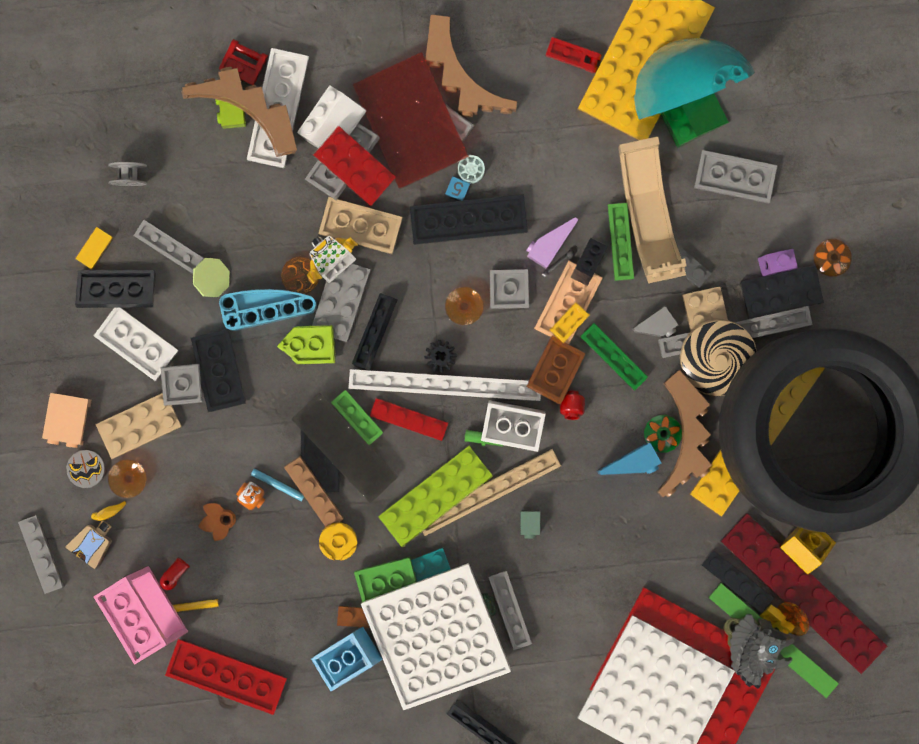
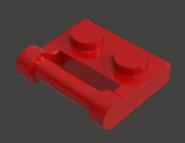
(247, 72)

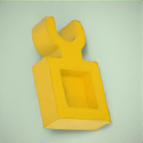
(777, 619)

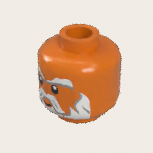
(250, 495)

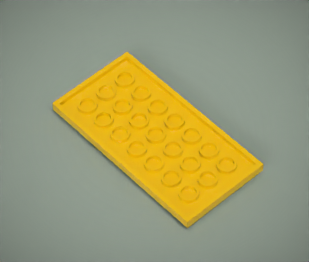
(642, 32)

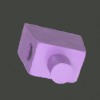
(777, 262)

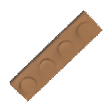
(313, 491)

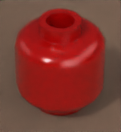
(572, 405)

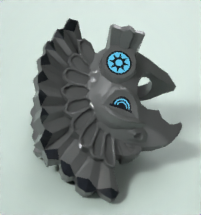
(757, 649)

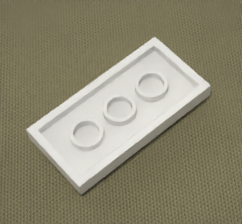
(136, 343)

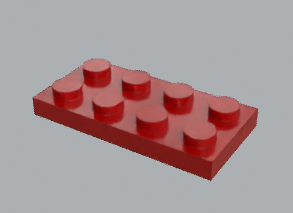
(354, 165)

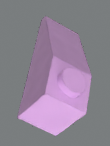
(548, 245)

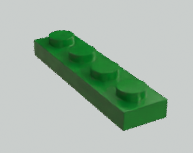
(614, 356)

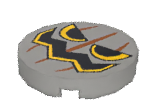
(85, 468)

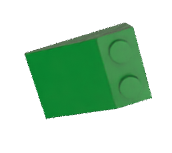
(694, 119)

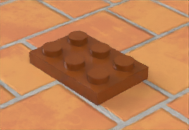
(555, 370)

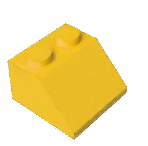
(808, 548)

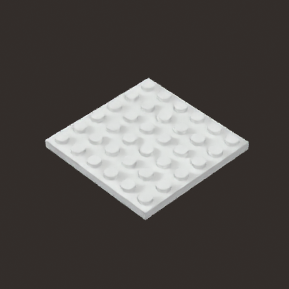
(436, 636)
(655, 689)

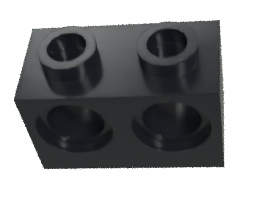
(588, 261)

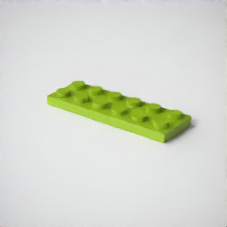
(435, 496)

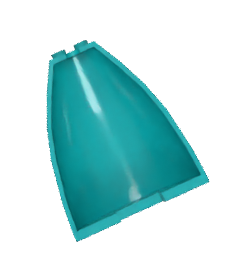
(686, 73)

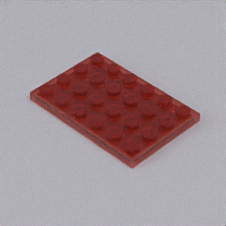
(410, 120)

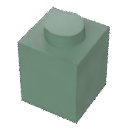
(530, 524)

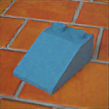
(637, 461)
(346, 659)

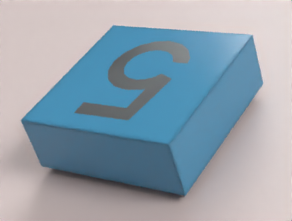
(457, 189)

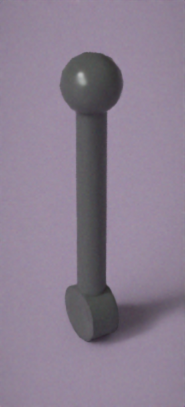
(570, 254)

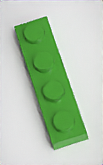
(620, 241)

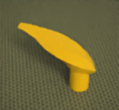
(107, 512)

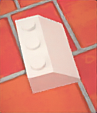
(331, 111)
(513, 425)

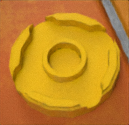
(338, 541)

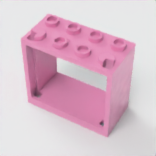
(141, 614)

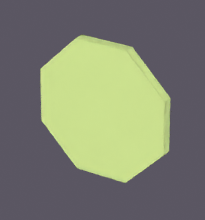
(211, 277)

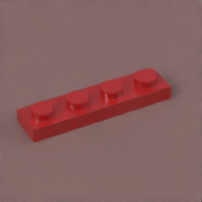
(408, 419)

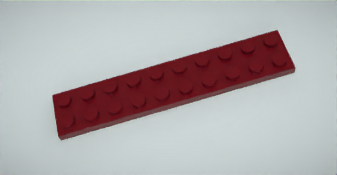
(792, 584)

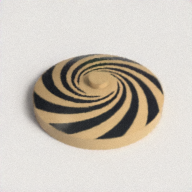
(715, 354)

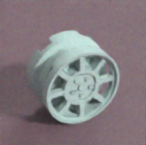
(471, 169)

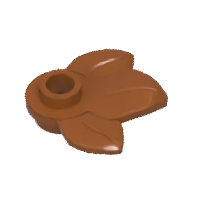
(214, 521)

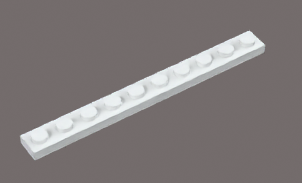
(441, 385)

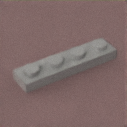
(168, 246)
(41, 554)
(510, 610)

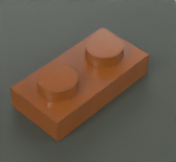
(352, 617)

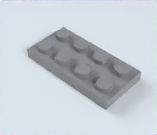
(735, 176)
(328, 182)
(341, 301)

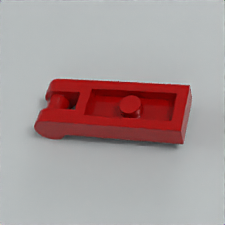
(572, 55)

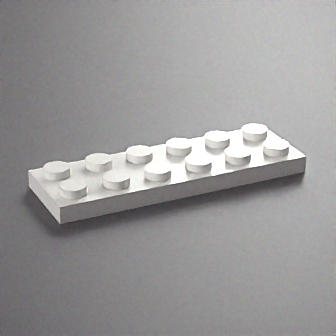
(281, 86)

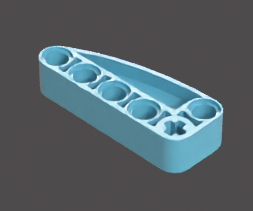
(259, 302)

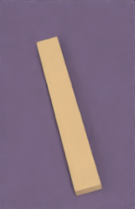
(499, 487)

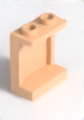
(65, 420)

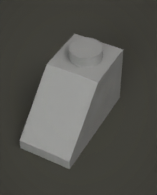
(658, 324)

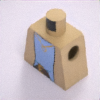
(91, 544)

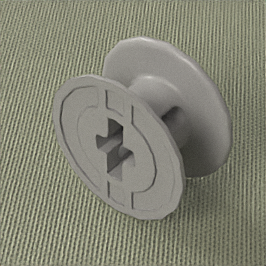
(127, 174)

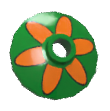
(653, 436)

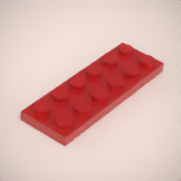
(226, 676)

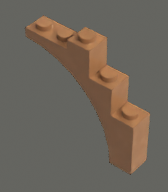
(472, 96)
(252, 101)
(690, 460)

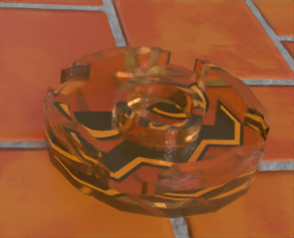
(295, 275)

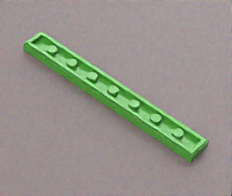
(800, 664)

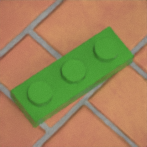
(357, 417)

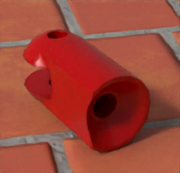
(173, 574)

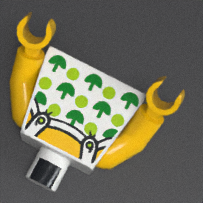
(330, 257)

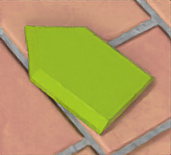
(310, 344)

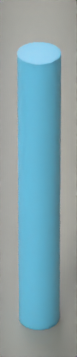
(277, 484)

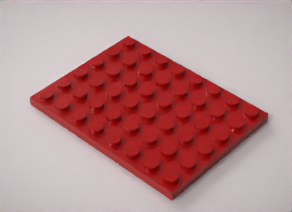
(737, 700)

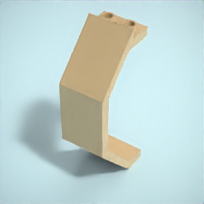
(649, 210)

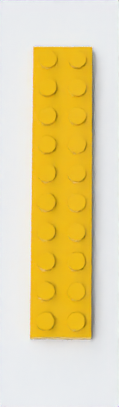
(717, 488)

